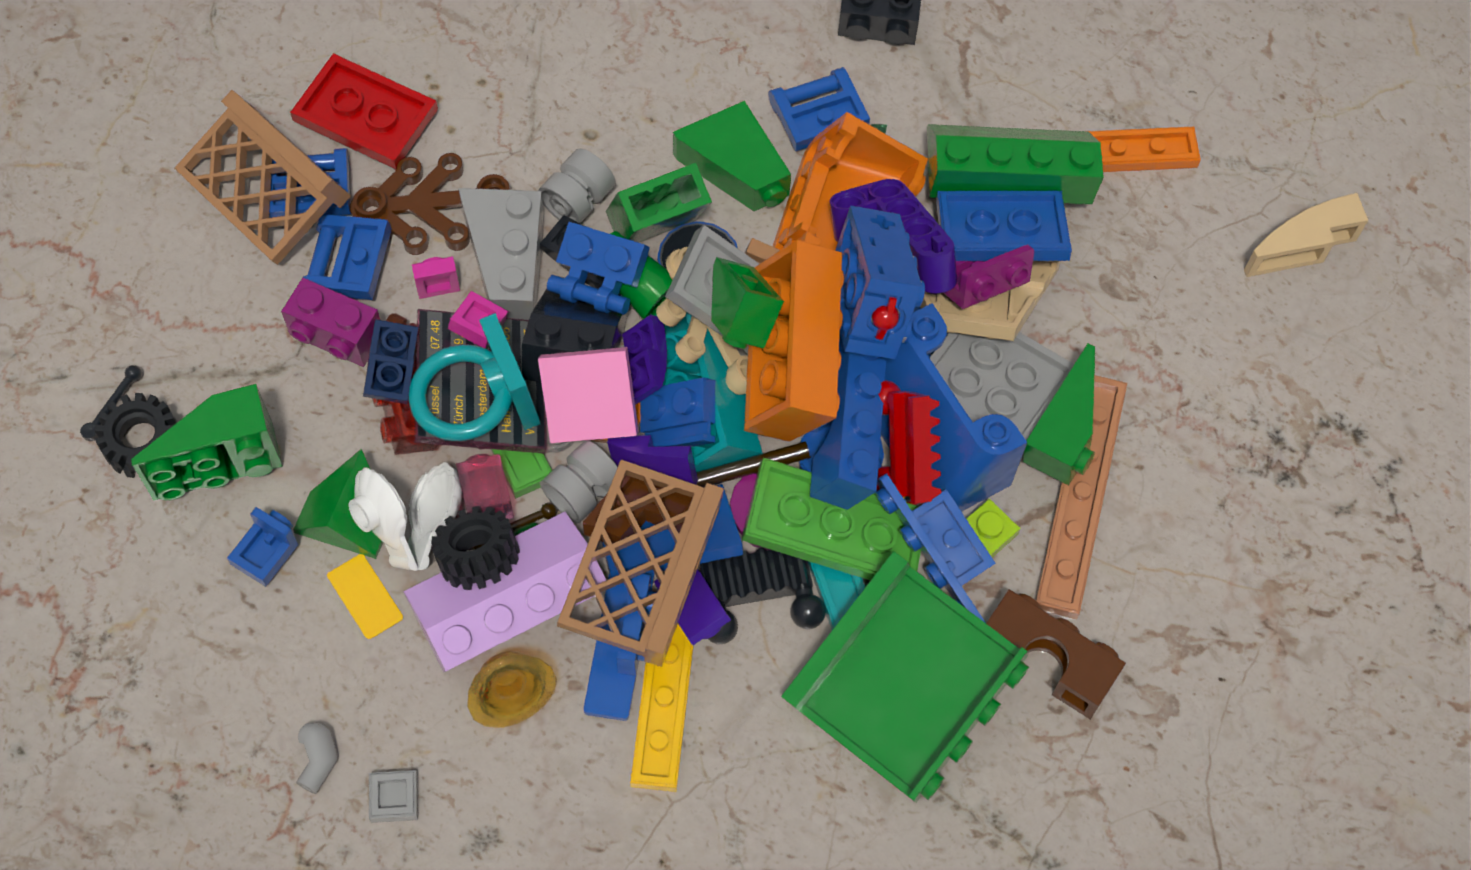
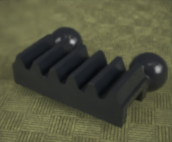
(762, 578)

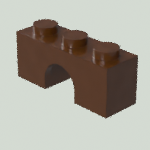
(1085, 666)

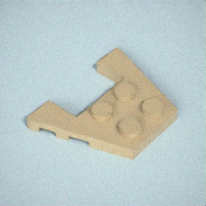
(1000, 315)

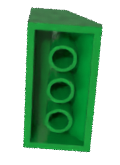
(1014, 161)

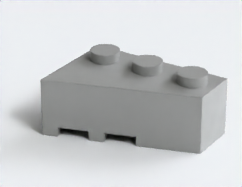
(506, 244)

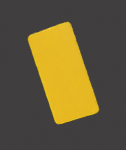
(365, 596)

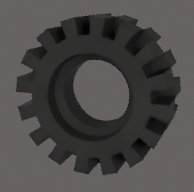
(123, 418)
(481, 564)

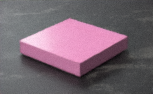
(588, 395)

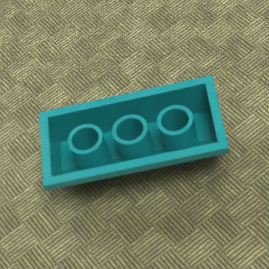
(730, 438)

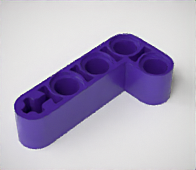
(927, 239)

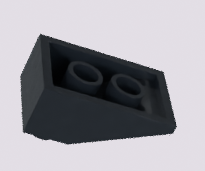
(567, 327)

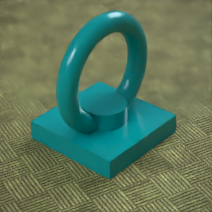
(502, 376)

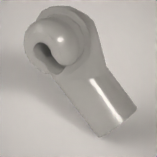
(321, 755)

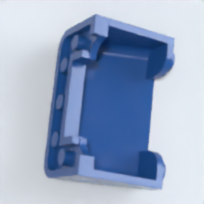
(975, 455)

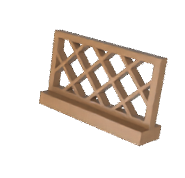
(287, 158)
(678, 575)

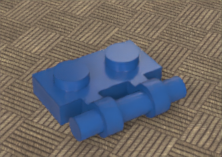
(602, 255)

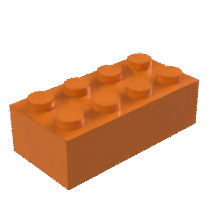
(796, 374)

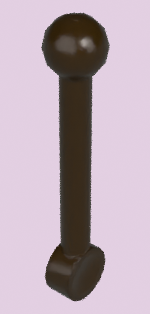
(547, 512)

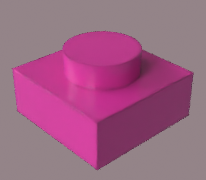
(435, 277)
(466, 318)

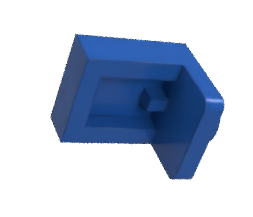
(264, 546)

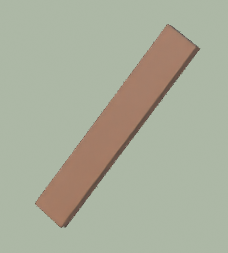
(1079, 510)

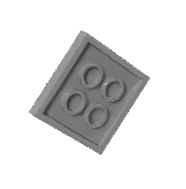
(1001, 376)

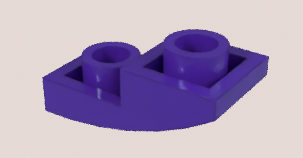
(646, 356)
(668, 460)
(702, 611)

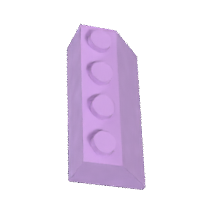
(475, 620)

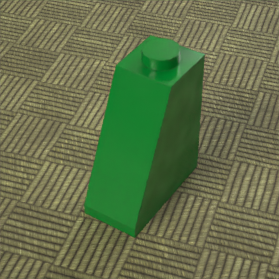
(735, 156)

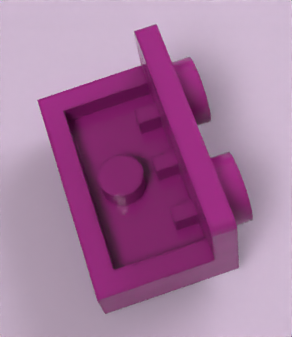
(989, 278)

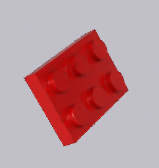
(364, 110)

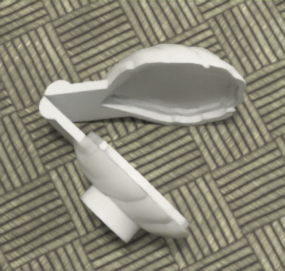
(382, 511)

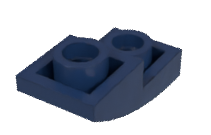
(390, 361)

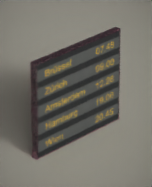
(463, 393)

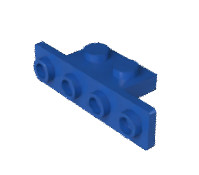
(943, 537)
(613, 668)

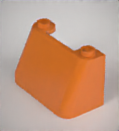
(840, 159)

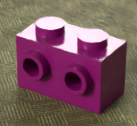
(330, 321)

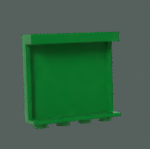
(906, 678)

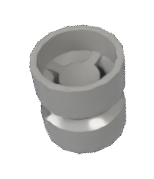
(580, 183)
(578, 485)

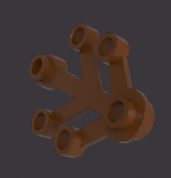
(421, 202)

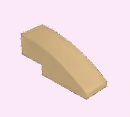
(1309, 236)

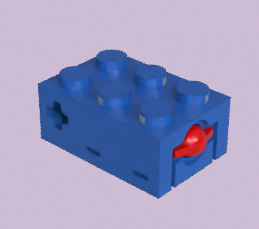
(878, 283)

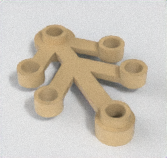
(692, 345)

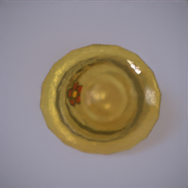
(510, 689)

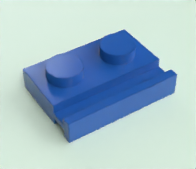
(680, 413)

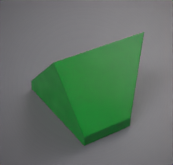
(327, 512)

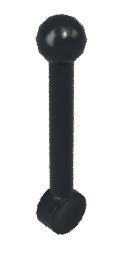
(132, 374)

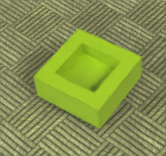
(993, 527)

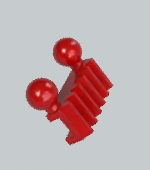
(910, 442)

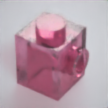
(484, 484)

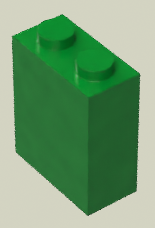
(659, 204)

